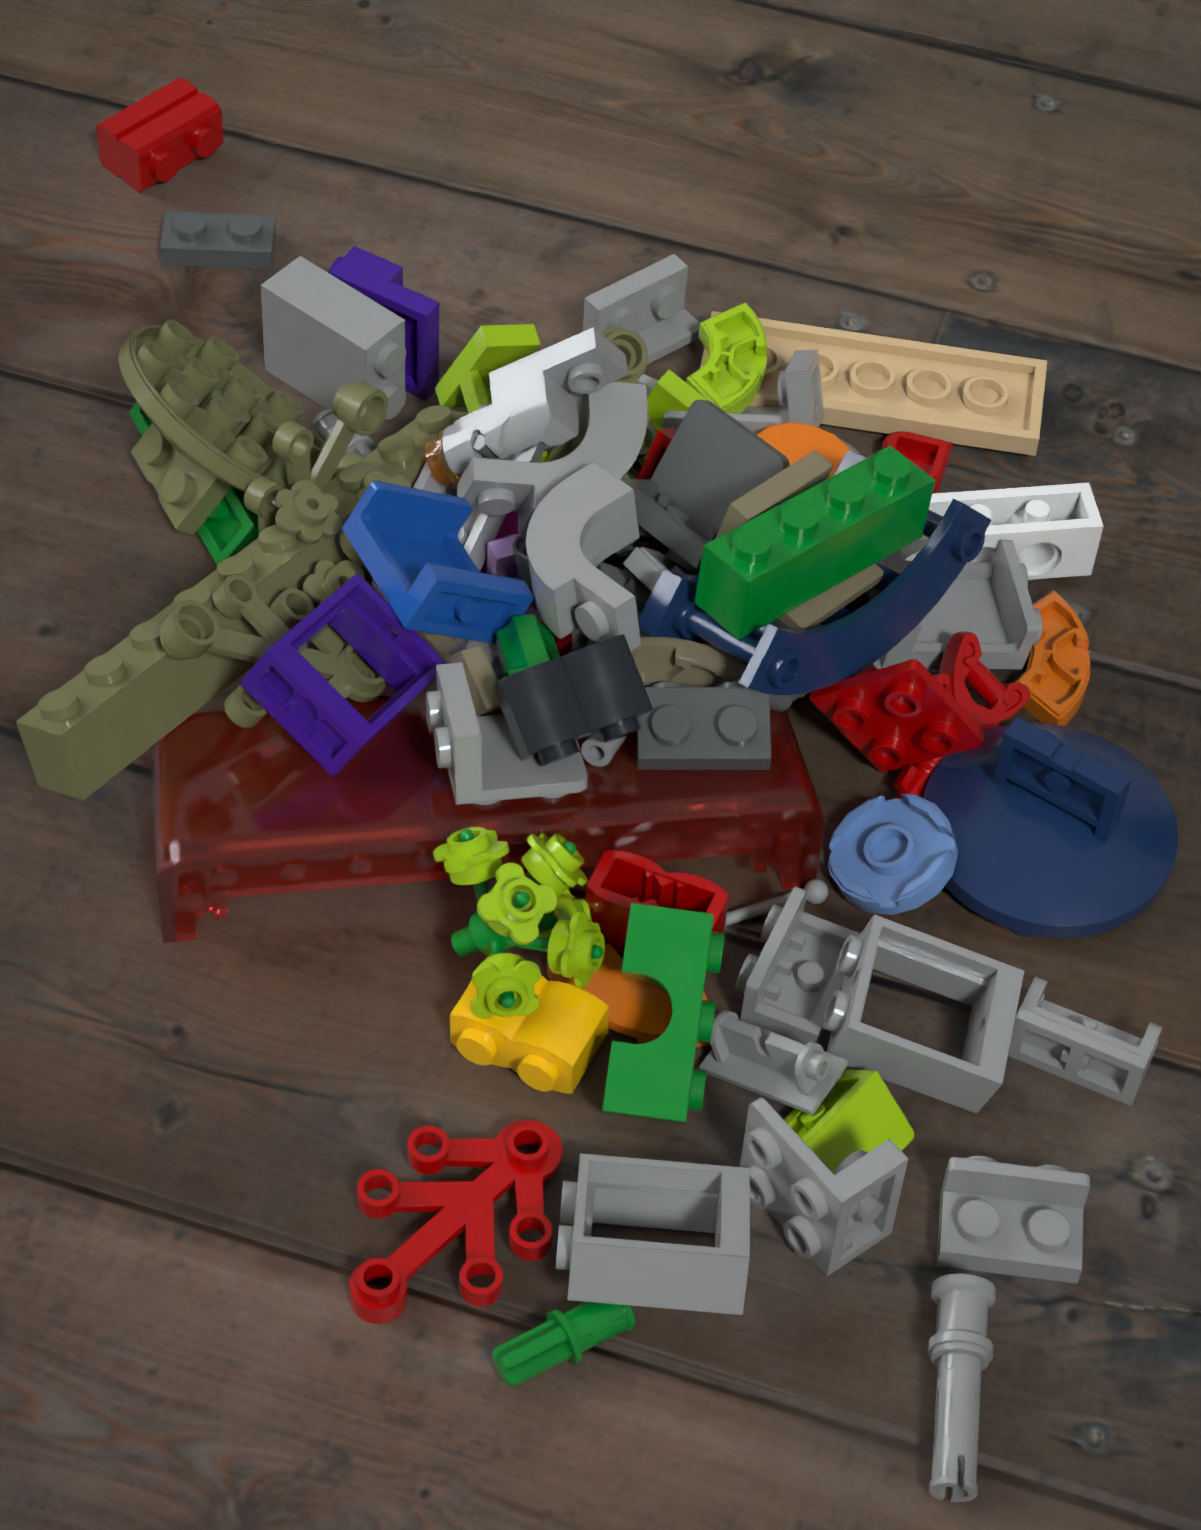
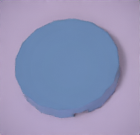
(892, 854)

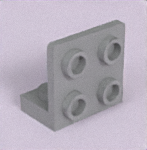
(821, 1211)

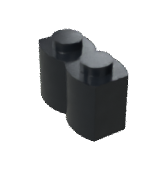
(573, 699)

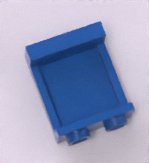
(422, 567)

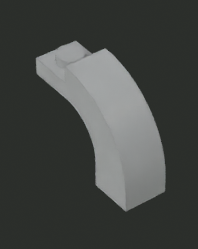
(609, 434)
(566, 541)

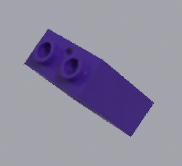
(310, 705)

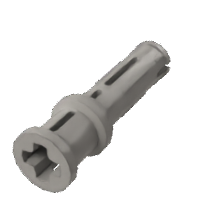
(961, 1355)

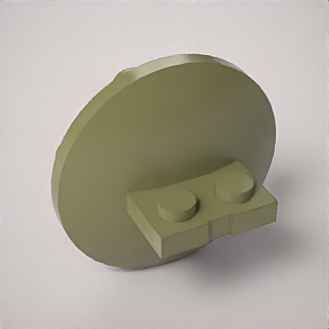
(207, 420)

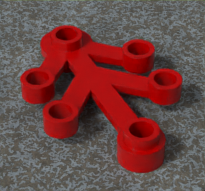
(459, 1208)

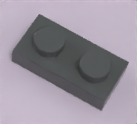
(218, 240)

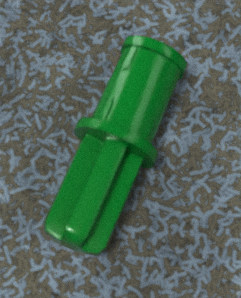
(560, 1340)

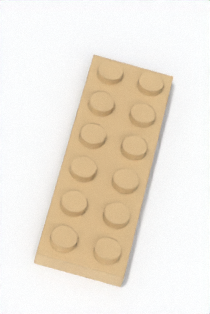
(914, 386)

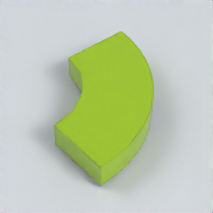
(734, 359)

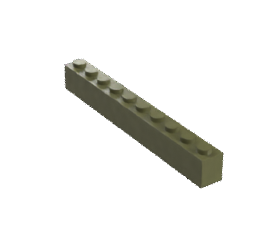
(141, 692)

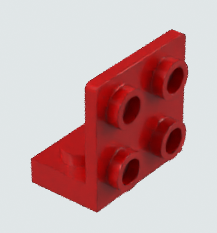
(898, 715)

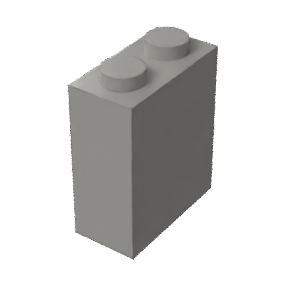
(330, 335)

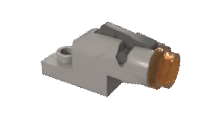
(529, 407)

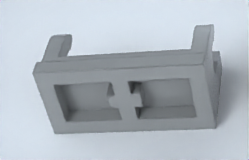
(1081, 1047)

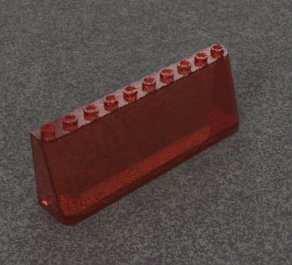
(264, 818)

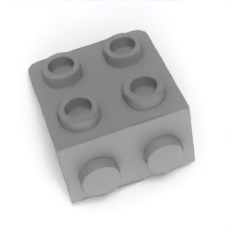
(483, 754)

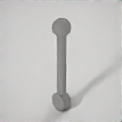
(816, 893)

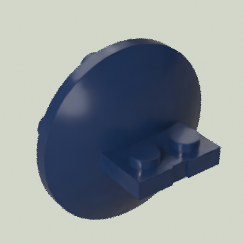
(1054, 830)

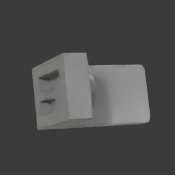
(797, 391)

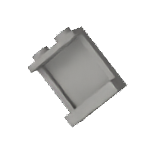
(983, 600)

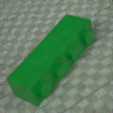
(813, 542)

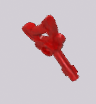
(962, 665)

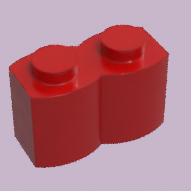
(632, 878)

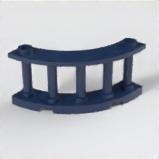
(847, 642)

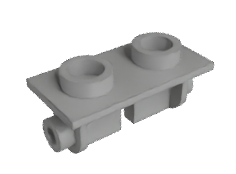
(771, 1063)

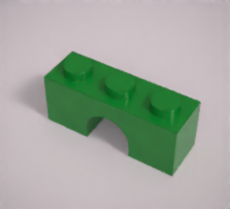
(658, 1076)

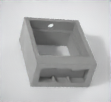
(945, 969)
(664, 1198)

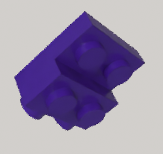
(384, 284)

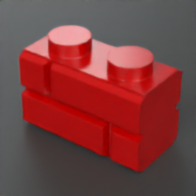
(160, 135)

